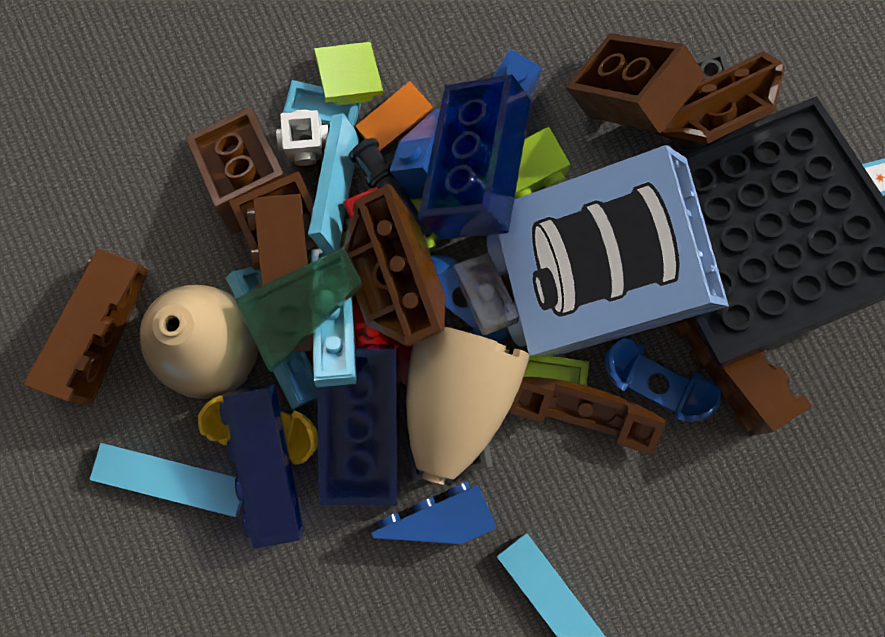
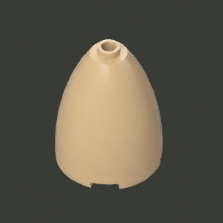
(197, 341)
(458, 399)

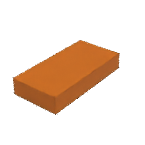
(395, 117)

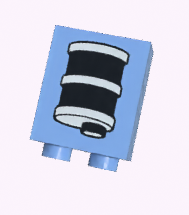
(608, 255)

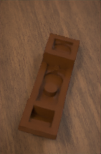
(589, 408)

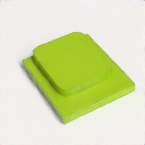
(348, 73)

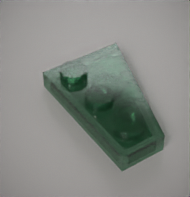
(296, 304)

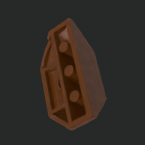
(728, 101)
(395, 268)

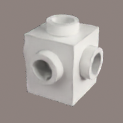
(296, 128)

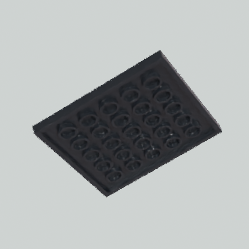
(789, 230)

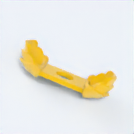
(299, 430)

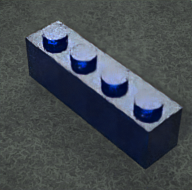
(263, 465)

